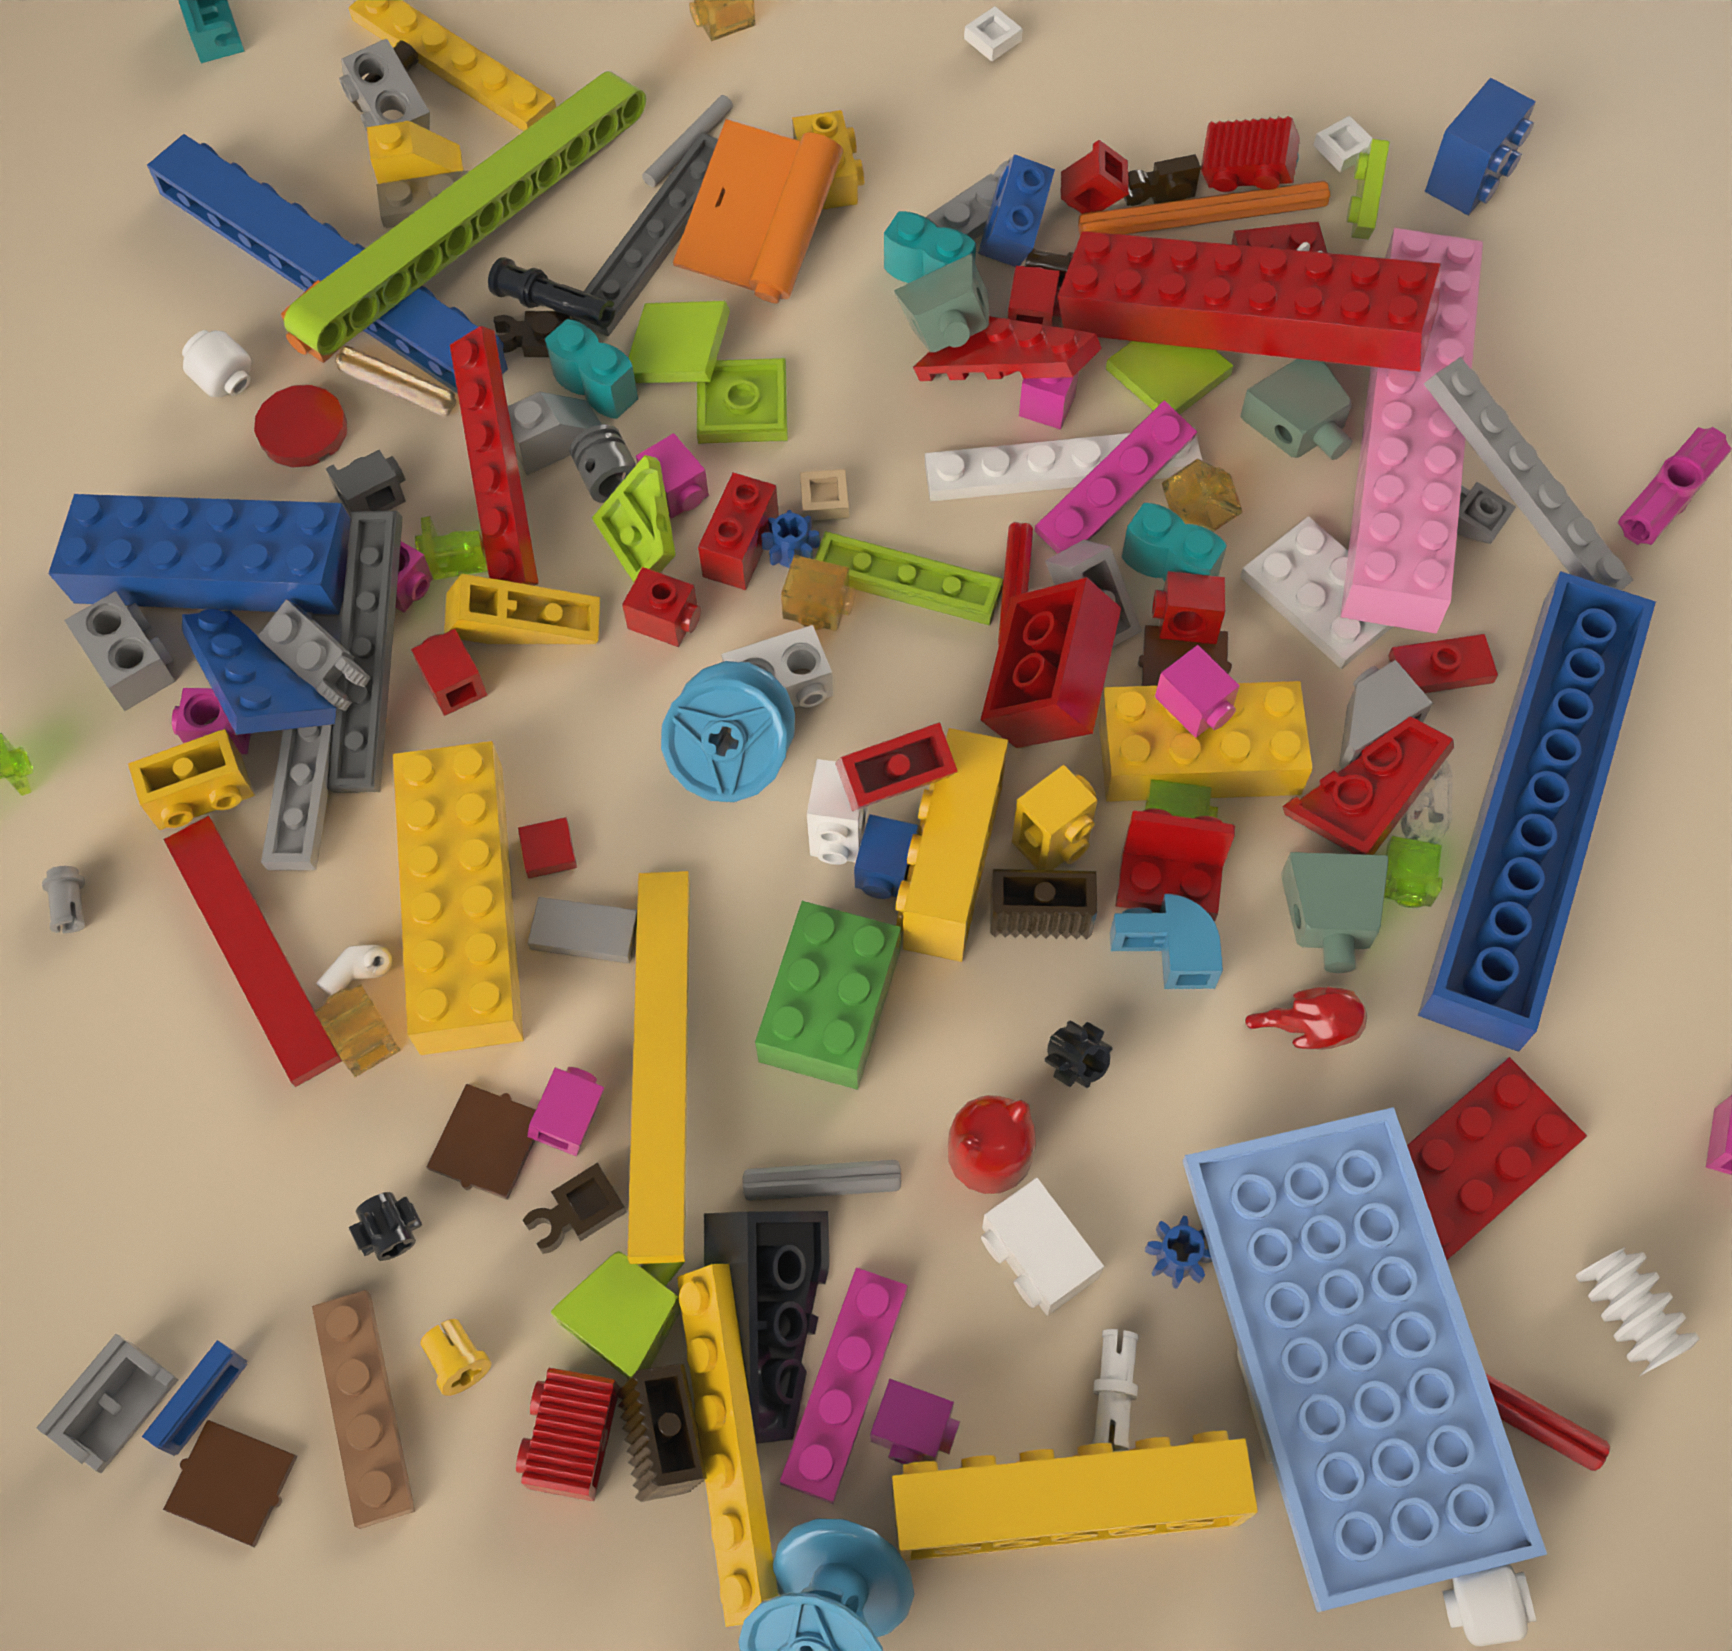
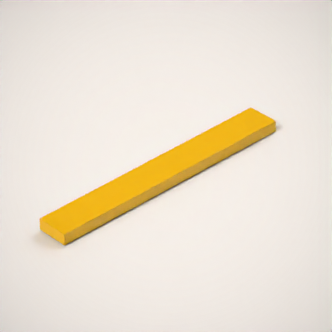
(660, 1071)

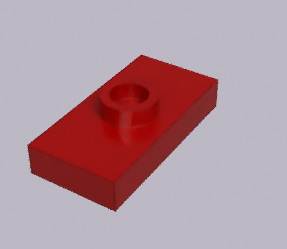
(1447, 663)

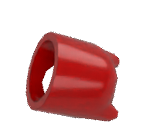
(992, 1143)

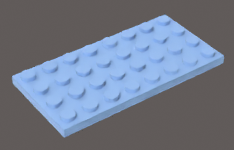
(1360, 1360)

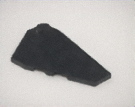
(775, 1278)

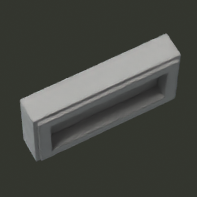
(583, 930)

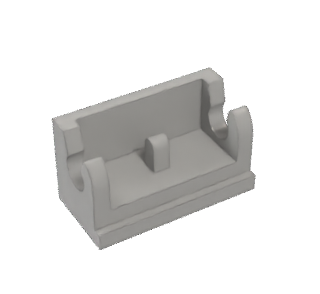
(107, 1403)

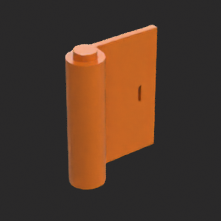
(758, 208)

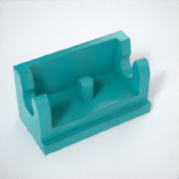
(211, 28)

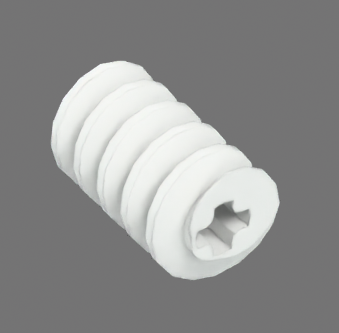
(1637, 1308)

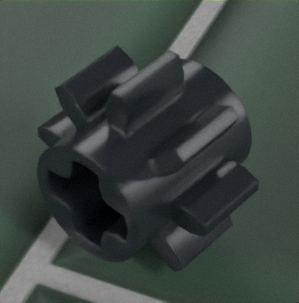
(1078, 1054)
(385, 1226)

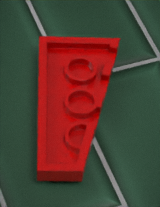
(1013, 347)

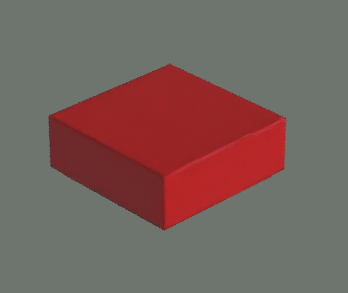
(547, 847)

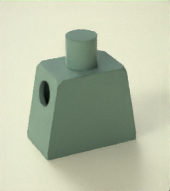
(946, 304)
(1300, 409)
(1335, 903)

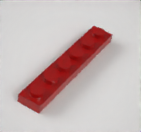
(493, 458)

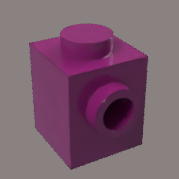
(913, 1424)

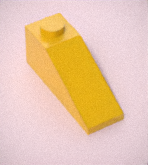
(519, 613)

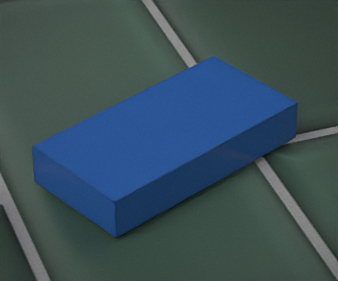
(195, 1399)

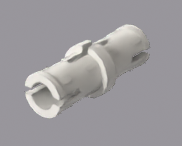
(1115, 1388)

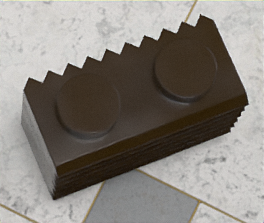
(1043, 903)
(661, 1433)

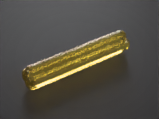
(395, 380)

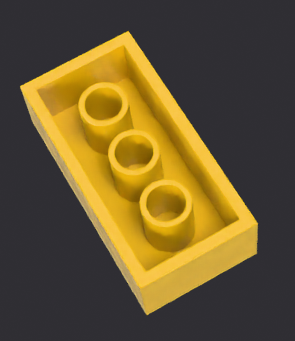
(1252, 755)
(951, 848)

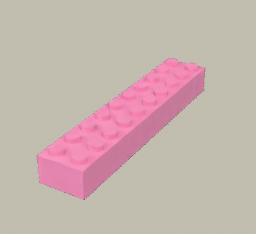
(1413, 459)

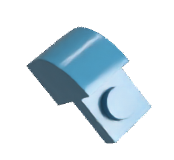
(1181, 933)

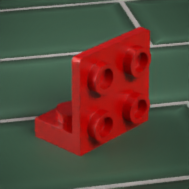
(1174, 858)

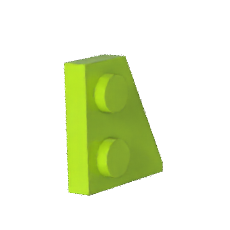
(1370, 175)
(638, 520)

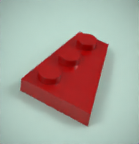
(1374, 791)

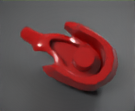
(1323, 1014)

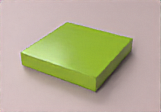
(678, 341)
(1168, 373)
(743, 402)

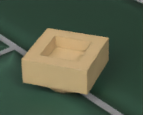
(824, 494)

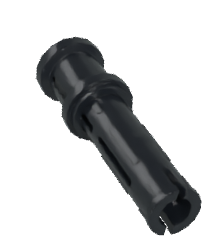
(536, 290)

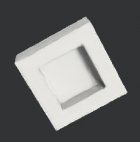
(993, 33)
(1342, 143)

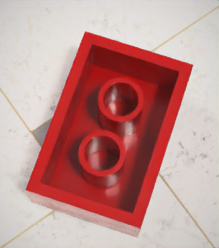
(1051, 664)

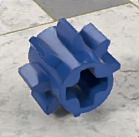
(788, 537)
(1167, 1257)

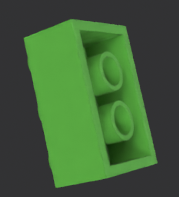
(829, 995)

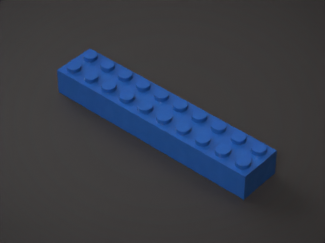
(1538, 814)

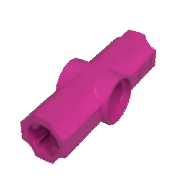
(1674, 485)

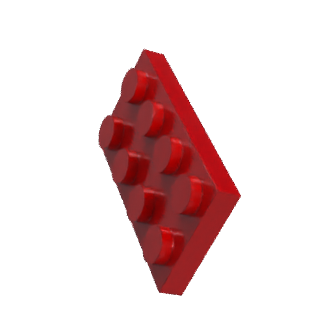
(1489, 1152)

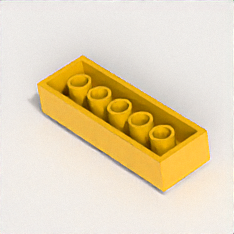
(456, 899)
(1072, 1498)

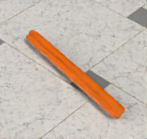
(1206, 209)

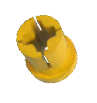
(454, 1357)

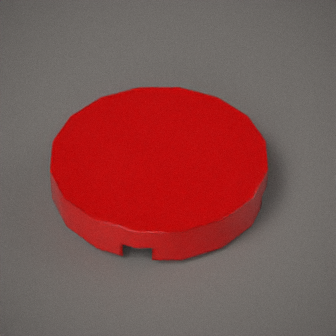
(300, 425)

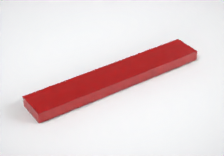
(252, 951)

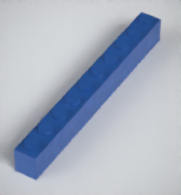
(302, 249)

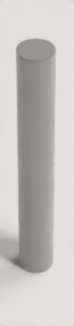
(678, 149)

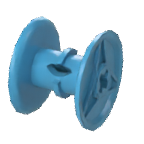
(697, 736)
(835, 1591)

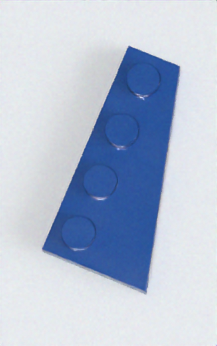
(250, 679)

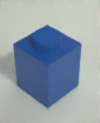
(883, 856)

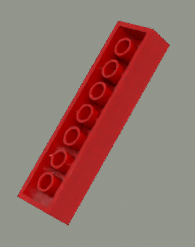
(1252, 299)

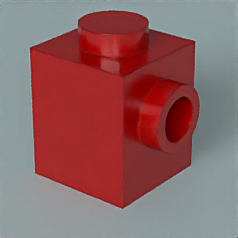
(1034, 295)
(661, 607)

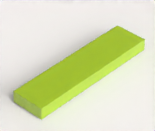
(913, 578)

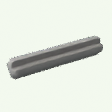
(821, 1180)

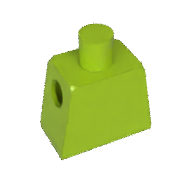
(622, 1312)

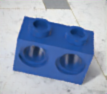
(1016, 211)

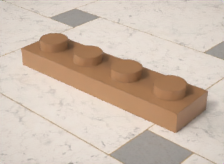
(363, 1410)

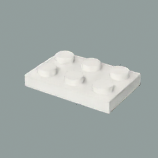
(1305, 583)

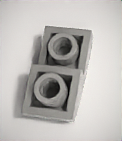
(1482, 513)

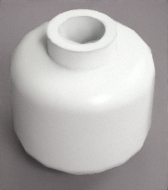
(217, 363)
(1491, 1606)

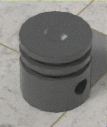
(601, 460)

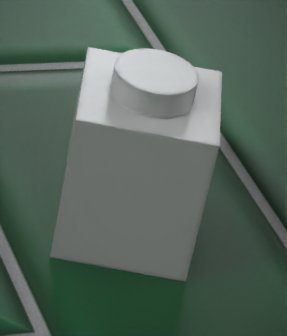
(546, 427)
(1098, 565)
(1379, 704)

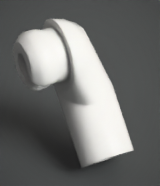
(354, 964)

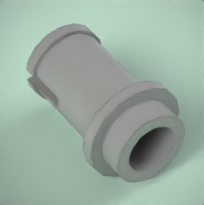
(64, 895)

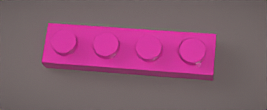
(1116, 479)
(844, 1386)

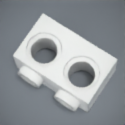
(785, 655)
(832, 826)

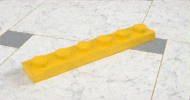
(456, 61)
(727, 1441)

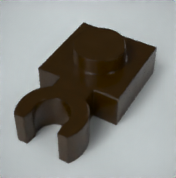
(1168, 182)
(528, 333)
(583, 1205)

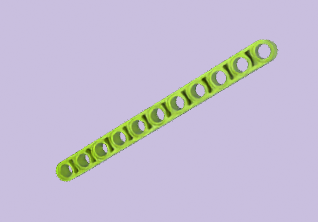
(463, 214)

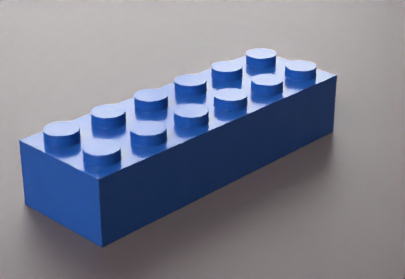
(204, 553)

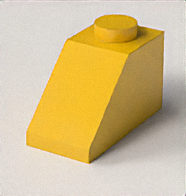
(410, 151)

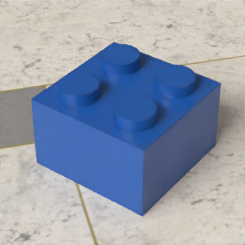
(1481, 147)

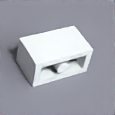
(1040, 1248)

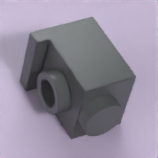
(369, 483)

